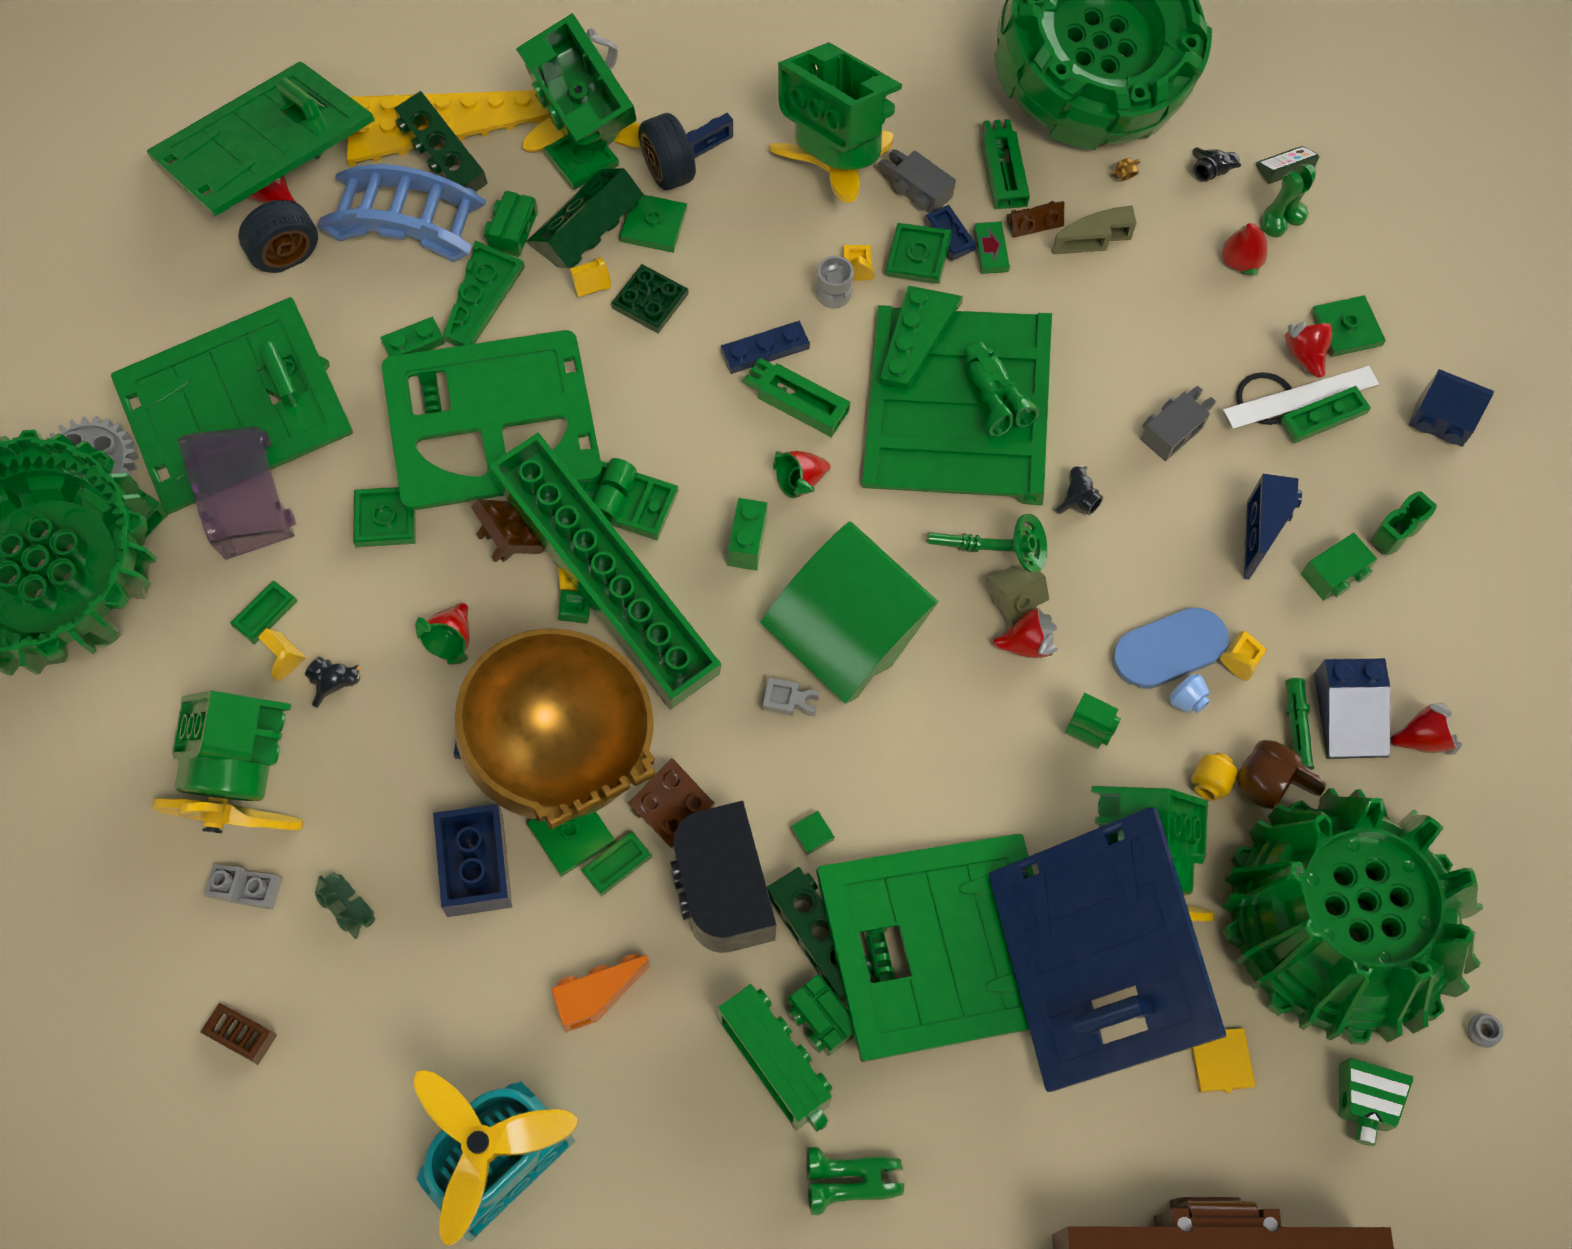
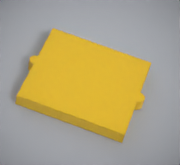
(1224, 1063)

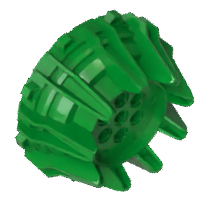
(79, 503)
(1308, 954)

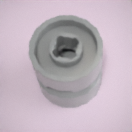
(834, 281)

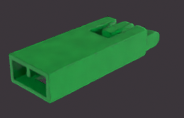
(1006, 180)
(808, 404)

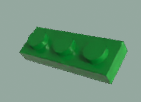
(1325, 414)

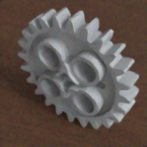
(104, 436)

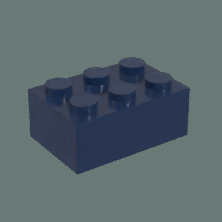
(472, 860)

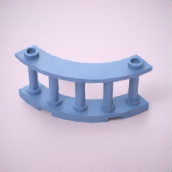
(391, 223)

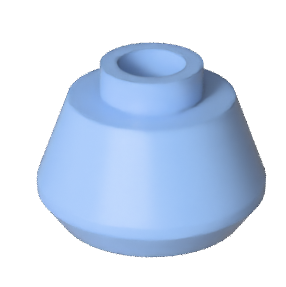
(1191, 694)

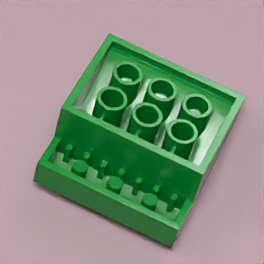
(849, 612)

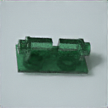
(334, 895)

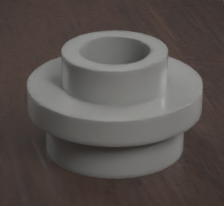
(1493, 1026)

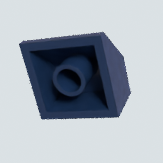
(1450, 408)

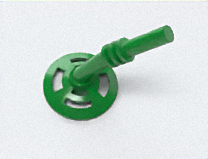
(1020, 544)

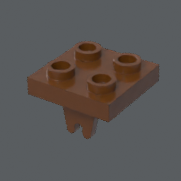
(506, 529)

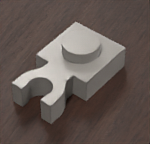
(784, 696)

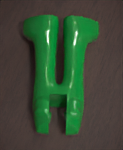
(1287, 203)
(868, 1168)

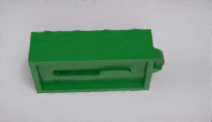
(775, 1058)

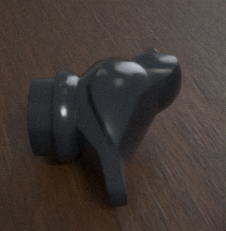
(1213, 163)
(1081, 493)
(330, 678)

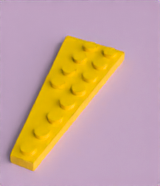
(463, 112)

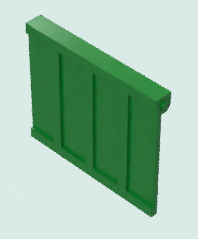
(937, 428)

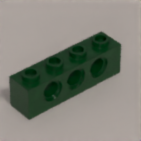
(419, 112)
(783, 896)

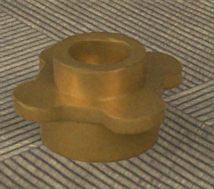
(1126, 169)

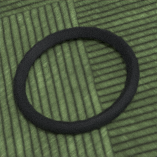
(1285, 384)

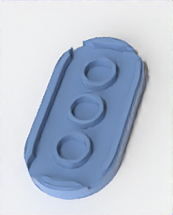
(1170, 648)

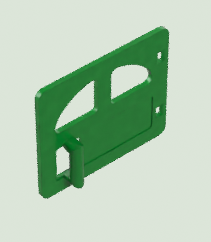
(489, 390)

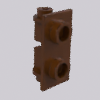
(1036, 219)

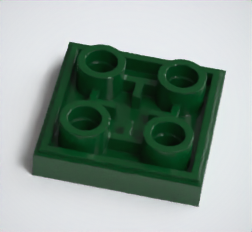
(649, 298)

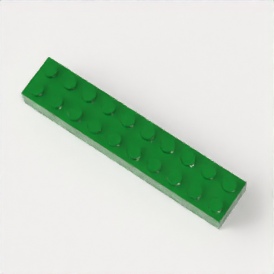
(605, 570)

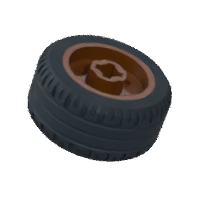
(667, 151)
(278, 236)

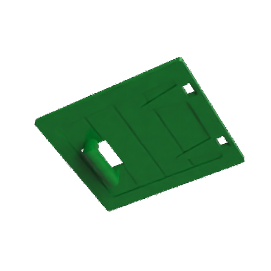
(256, 143)
(217, 386)
(951, 938)

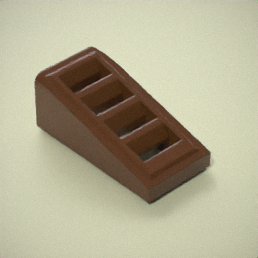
(260, 1044)

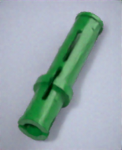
(1298, 716)

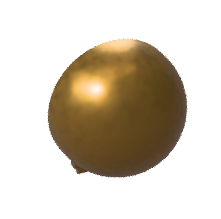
(554, 725)

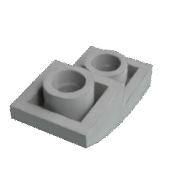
(242, 886)

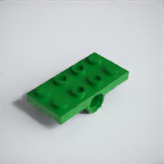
(632, 499)

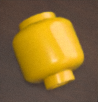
(1214, 776)

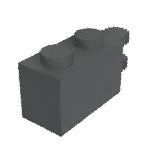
(918, 180)
(1176, 423)

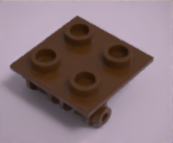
(669, 800)

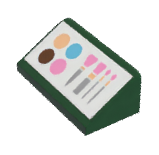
(1277, 166)

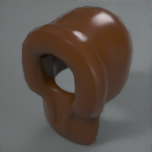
(1271, 771)

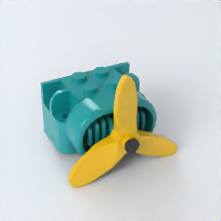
(485, 1151)

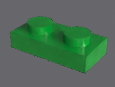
(413, 338)

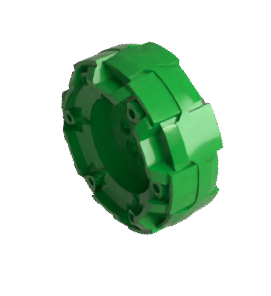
(1082, 105)

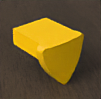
(861, 261)
(591, 277)
(287, 654)
(1243, 655)

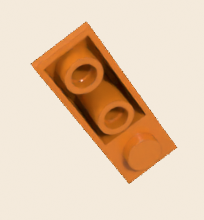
(591, 996)

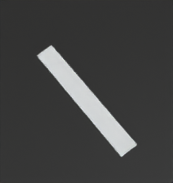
(1298, 397)

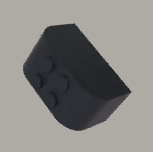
(722, 880)

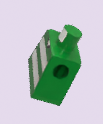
(1371, 1098)

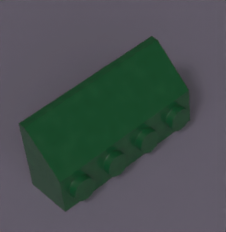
(586, 217)

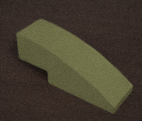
(1096, 230)

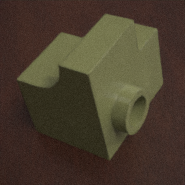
(1018, 592)

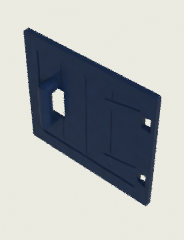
(1096, 926)

